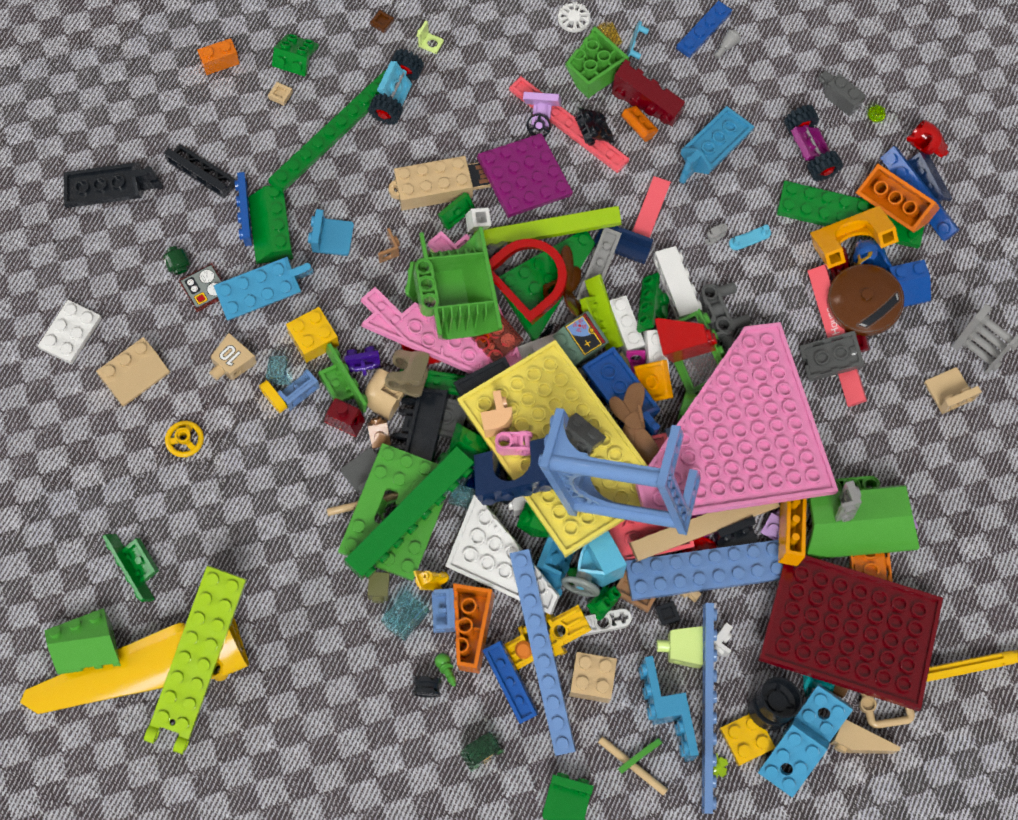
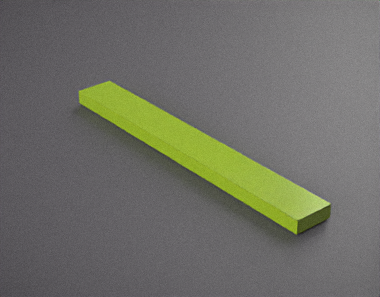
(555, 226)

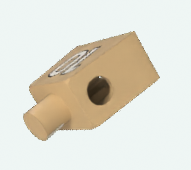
(231, 359)

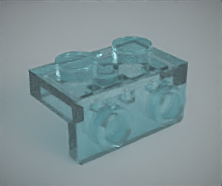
(405, 616)

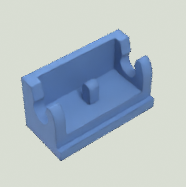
(299, 389)
(443, 610)

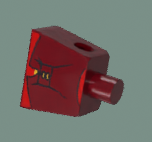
(342, 416)

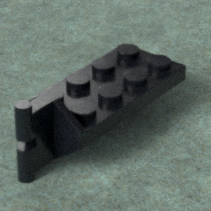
(108, 184)

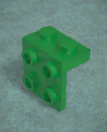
(293, 54)
(567, 798)

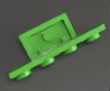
(339, 382)

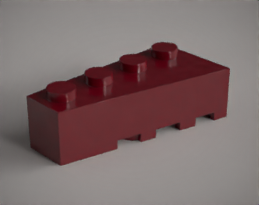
(646, 94)

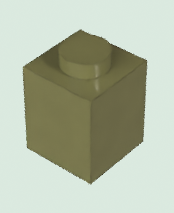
(379, 587)

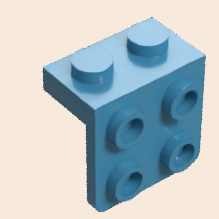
(330, 235)

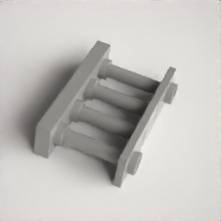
(977, 325)

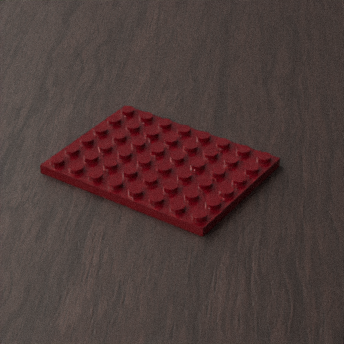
(853, 631)

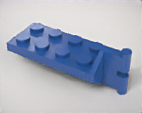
(613, 377)

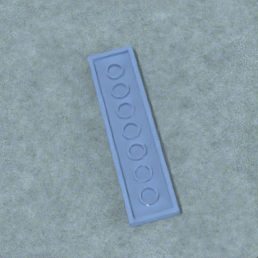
(703, 570)

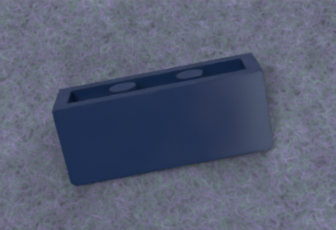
(930, 176)
(630, 244)

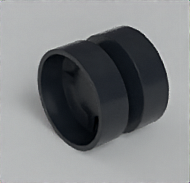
(774, 703)

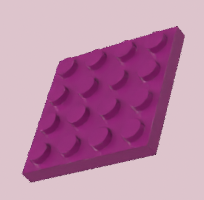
(524, 175)

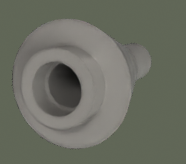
(730, 39)

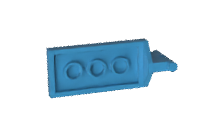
(714, 143)
(260, 287)
(554, 564)

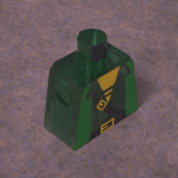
(481, 751)

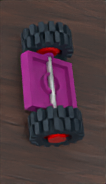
(812, 144)

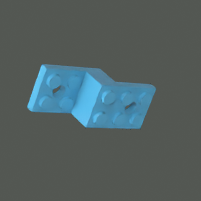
(668, 709)
(805, 740)

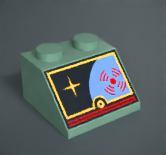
(581, 338)

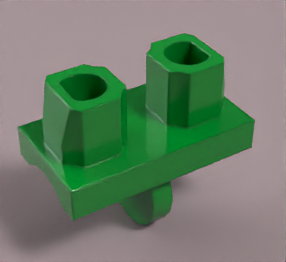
(603, 602)

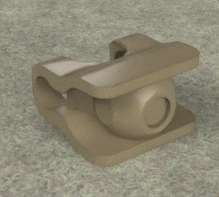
(415, 372)

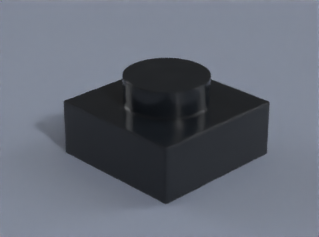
(667, 614)

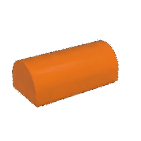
(639, 123)

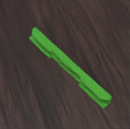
(639, 756)

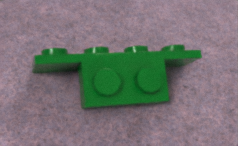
(652, 303)
(135, 564)

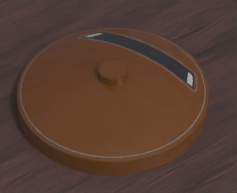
(865, 299)

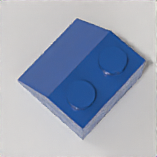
(914, 282)

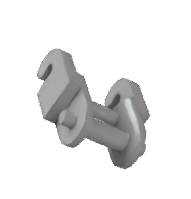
(717, 233)

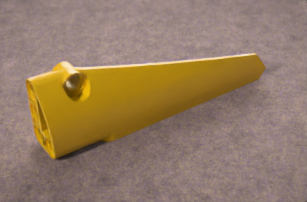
(141, 670)

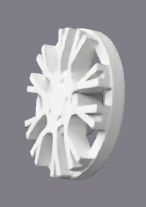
(573, 17)

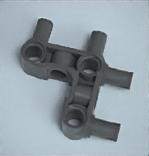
(719, 314)

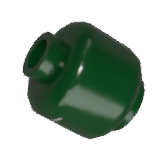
(176, 260)

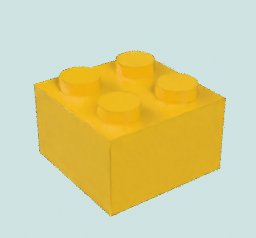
(312, 334)

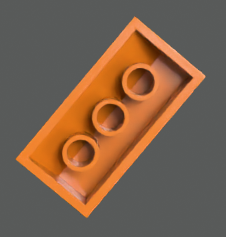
(898, 199)

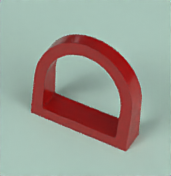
(544, 306)

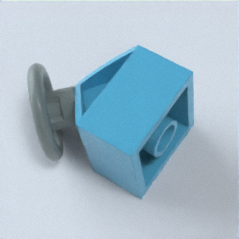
(598, 562)

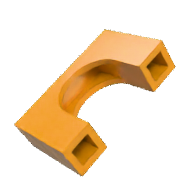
(870, 223)

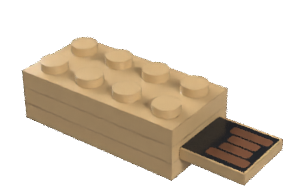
(436, 182)

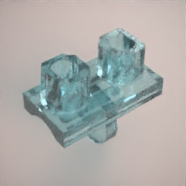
(462, 496)

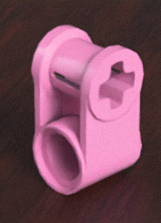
(515, 442)

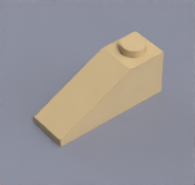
(855, 739)

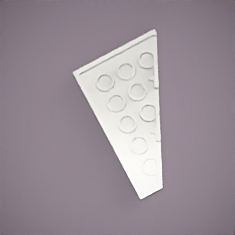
(483, 555)

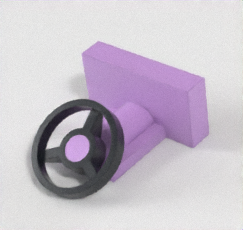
(542, 110)

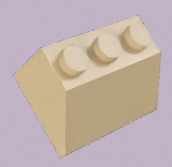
(133, 371)

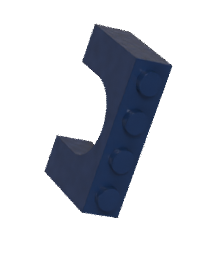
(490, 487)

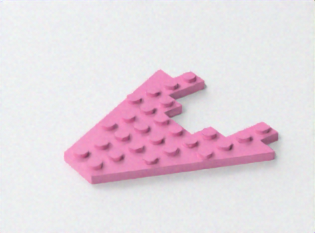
(420, 332)

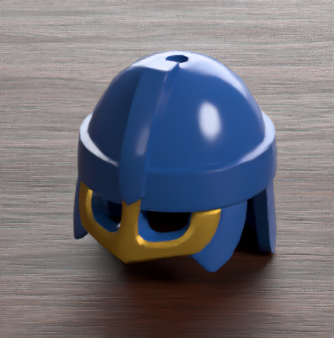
(870, 253)

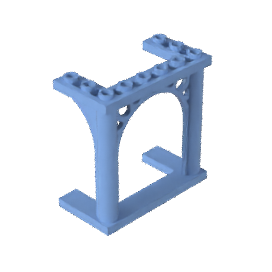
(572, 470)

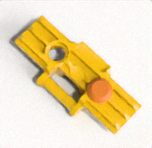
(574, 624)

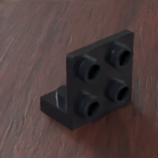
(736, 534)

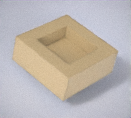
(280, 93)

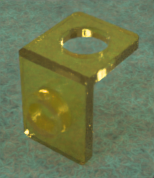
(610, 32)

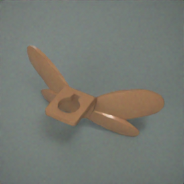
(631, 414)

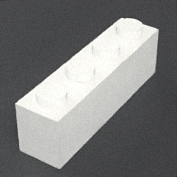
(676, 282)

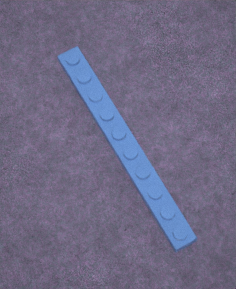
(542, 652)
(709, 717)

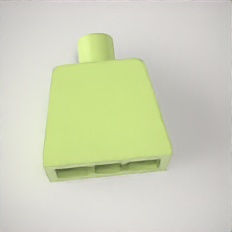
(684, 646)

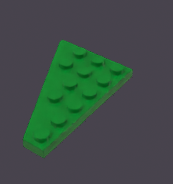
(528, 279)

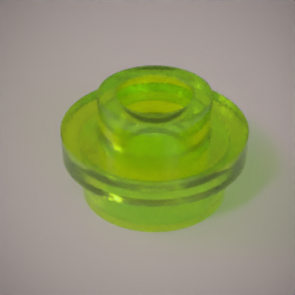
(877, 109)

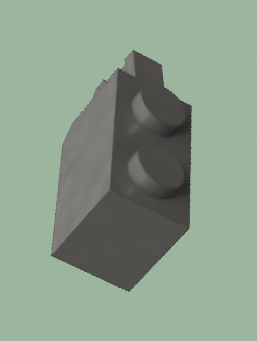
(842, 92)

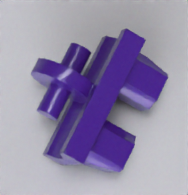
(362, 361)

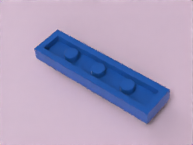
(704, 29)
(244, 214)
(510, 682)

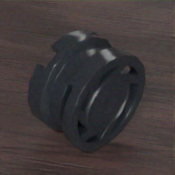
(426, 687)

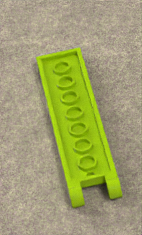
(196, 656)

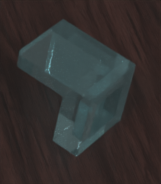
(276, 371)

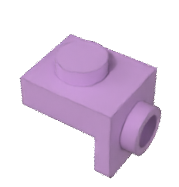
(771, 527)

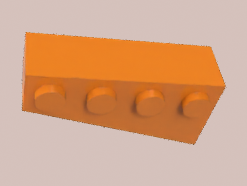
(472, 621)

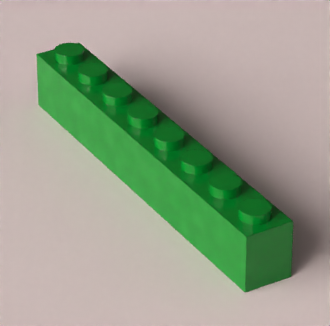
(409, 513)

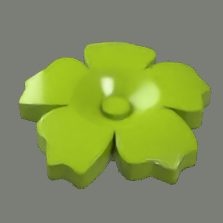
(720, 767)

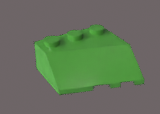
(595, 63)
(83, 643)

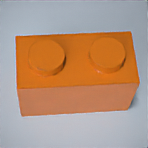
(218, 56)

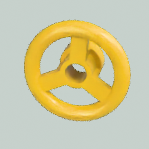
(183, 432)

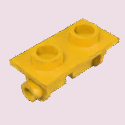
(430, 580)

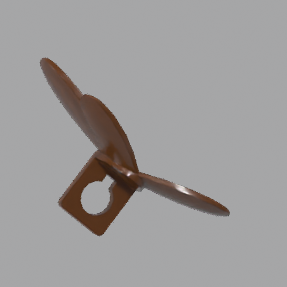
(574, 277)

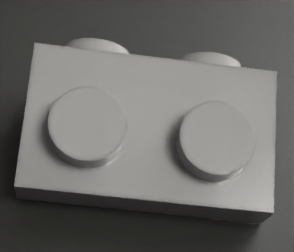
(850, 502)

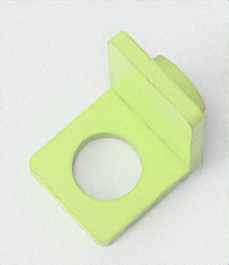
(424, 37)

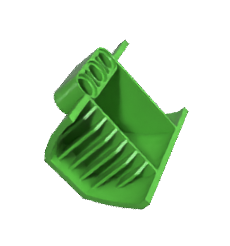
(459, 289)
(880, 525)

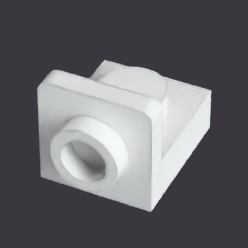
(723, 636)

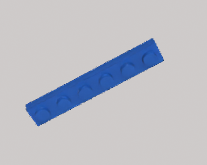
(900, 167)

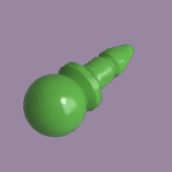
(445, 667)

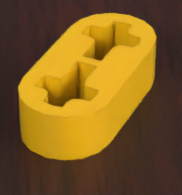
(272, 396)

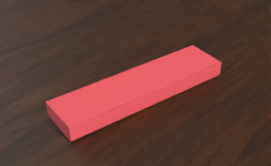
(651, 206)

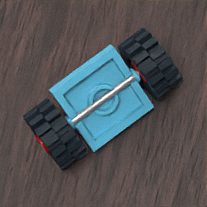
(395, 86)

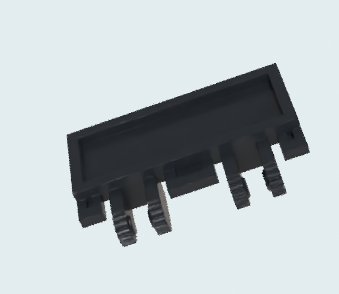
(422, 423)

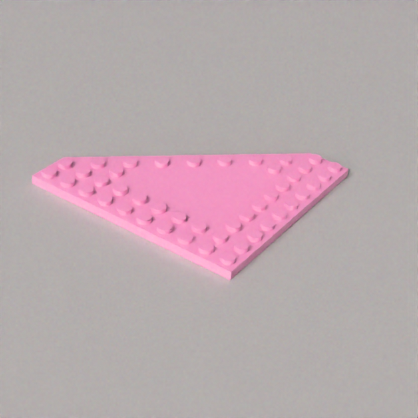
(749, 432)

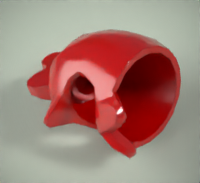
(928, 139)

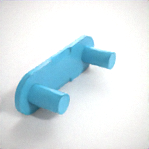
(631, 52)
(750, 238)

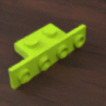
(601, 311)

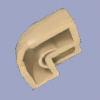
(381, 398)

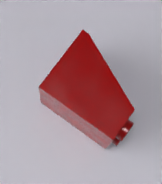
(684, 339)

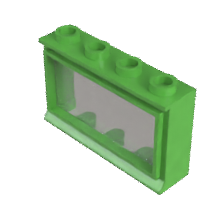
(697, 370)

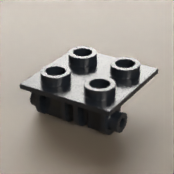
(593, 126)

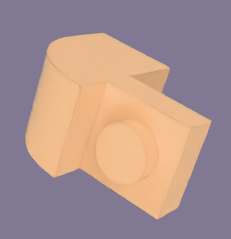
(499, 419)

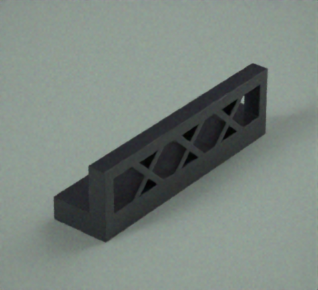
(200, 174)

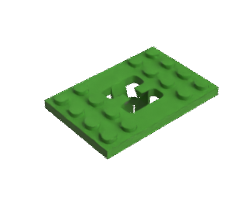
(402, 474)

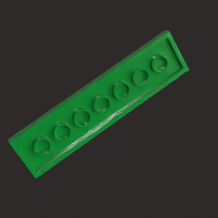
(828, 207)

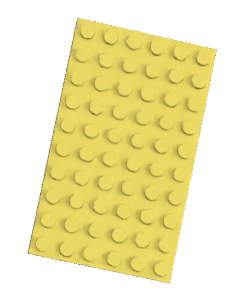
(534, 392)

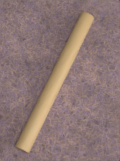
(351, 506)
(635, 768)

